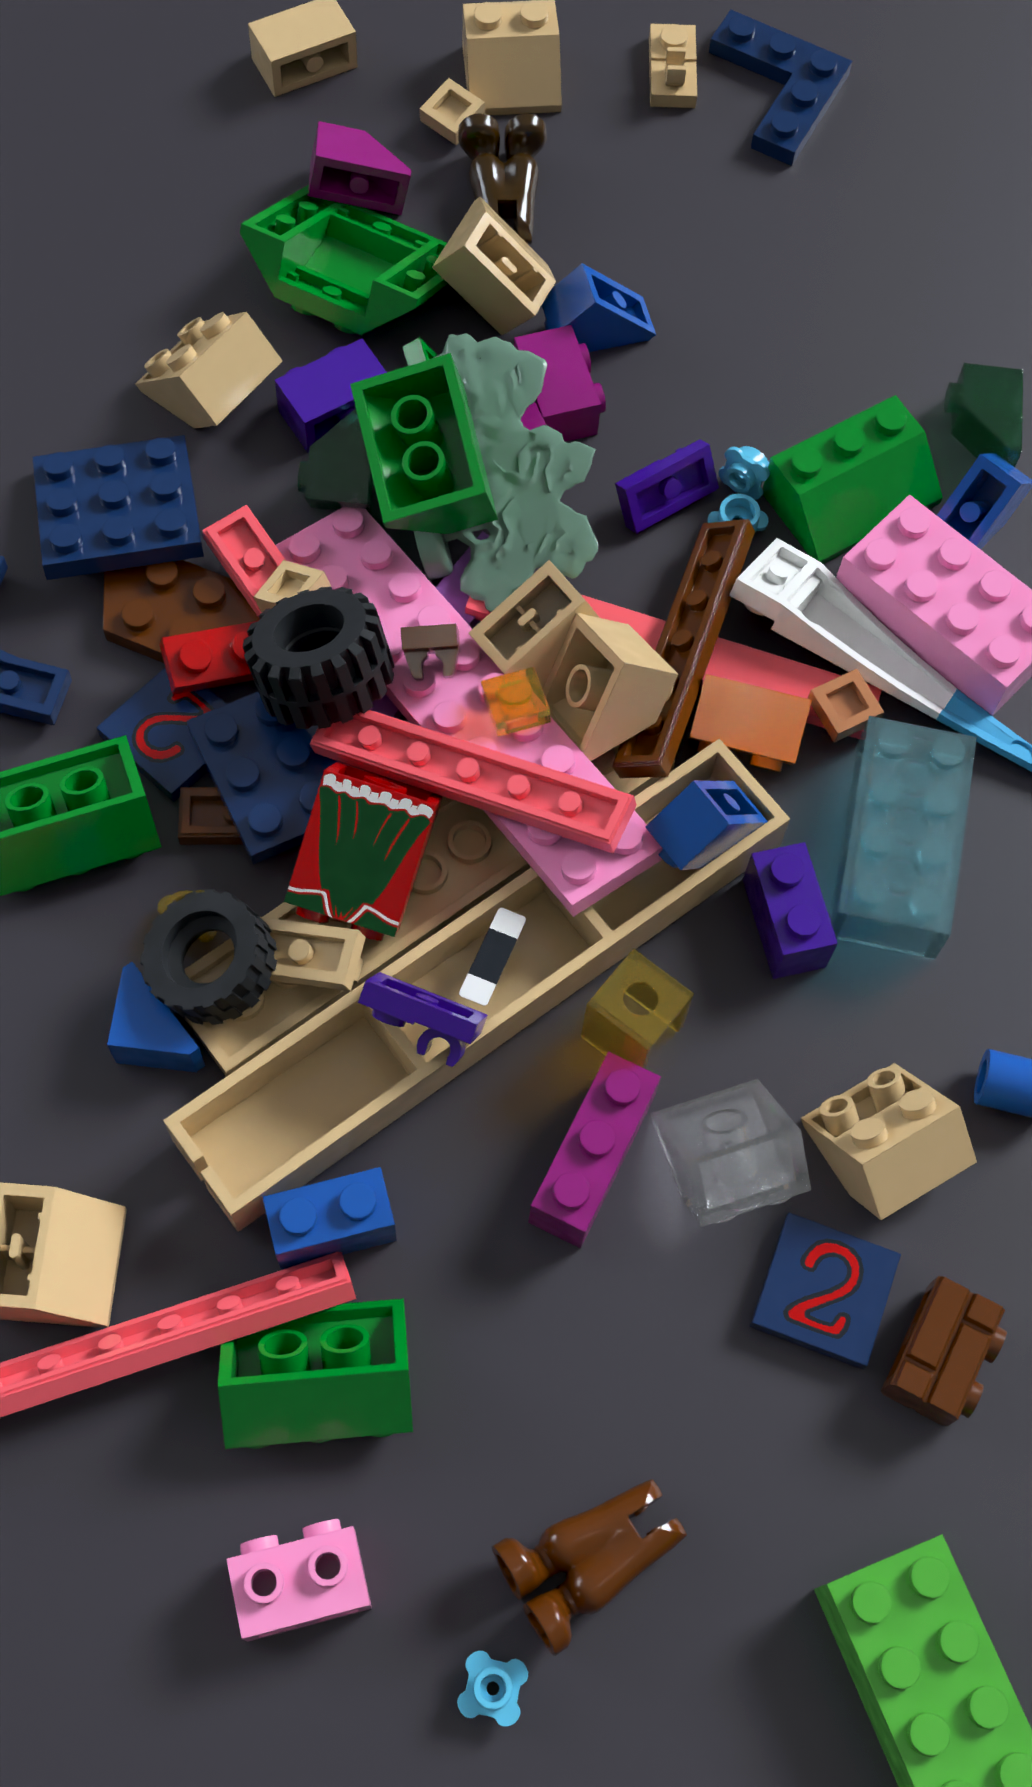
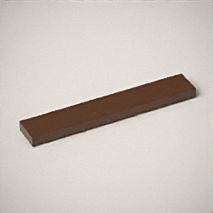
(689, 643)

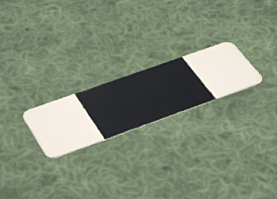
(492, 956)

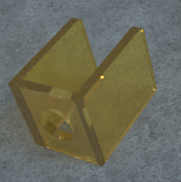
(631, 1036)

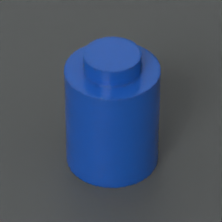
(1004, 1083)

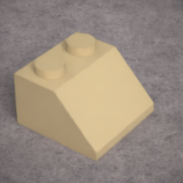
(513, 56)
(606, 684)

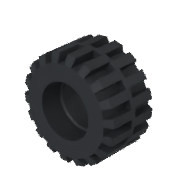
(319, 657)

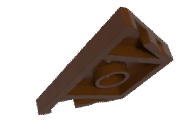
(168, 601)

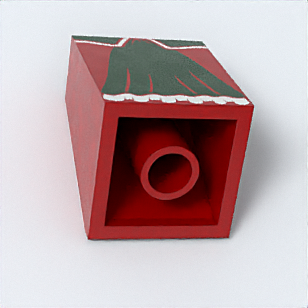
(362, 850)

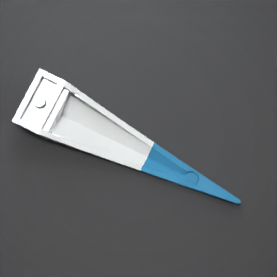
(829, 621)

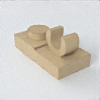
(672, 65)
(316, 954)

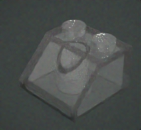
(732, 1152)

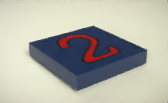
(159, 733)
(825, 1290)

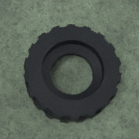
(175, 933)

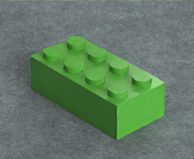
(929, 1672)

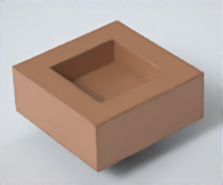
(844, 704)

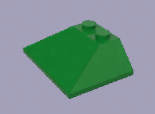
(342, 261)

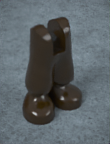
(509, 185)

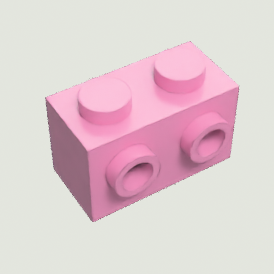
(298, 1581)

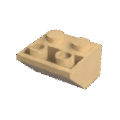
(494, 269)
(209, 368)
(531, 623)
(891, 1139)
(58, 1255)

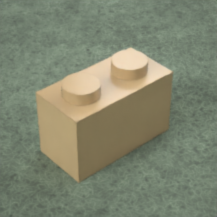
(303, 45)

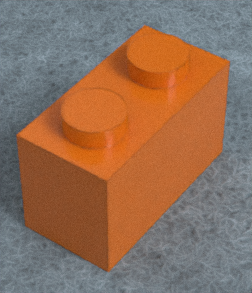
(750, 721)

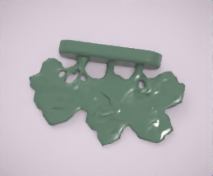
(524, 474)

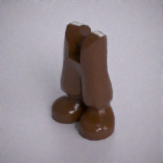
(596, 1552)

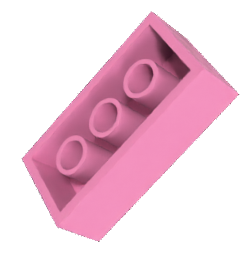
(945, 602)

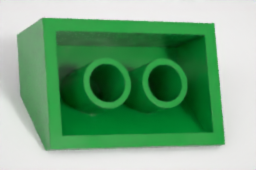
(424, 448)
(851, 478)
(72, 815)
(318, 1378)

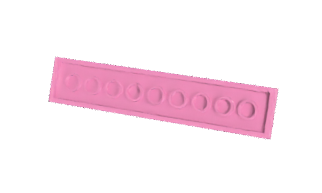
(366, 559)

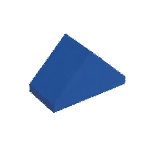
(147, 1031)

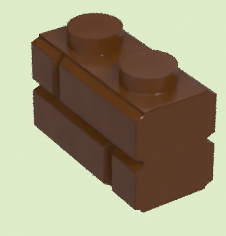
(945, 1352)

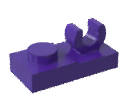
(667, 486)
(400, 1002)

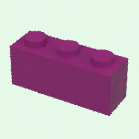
(593, 1150)

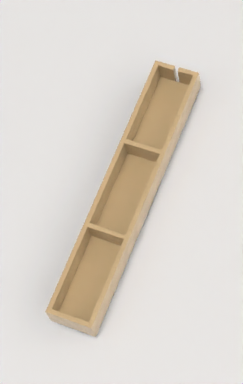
(353, 1075)

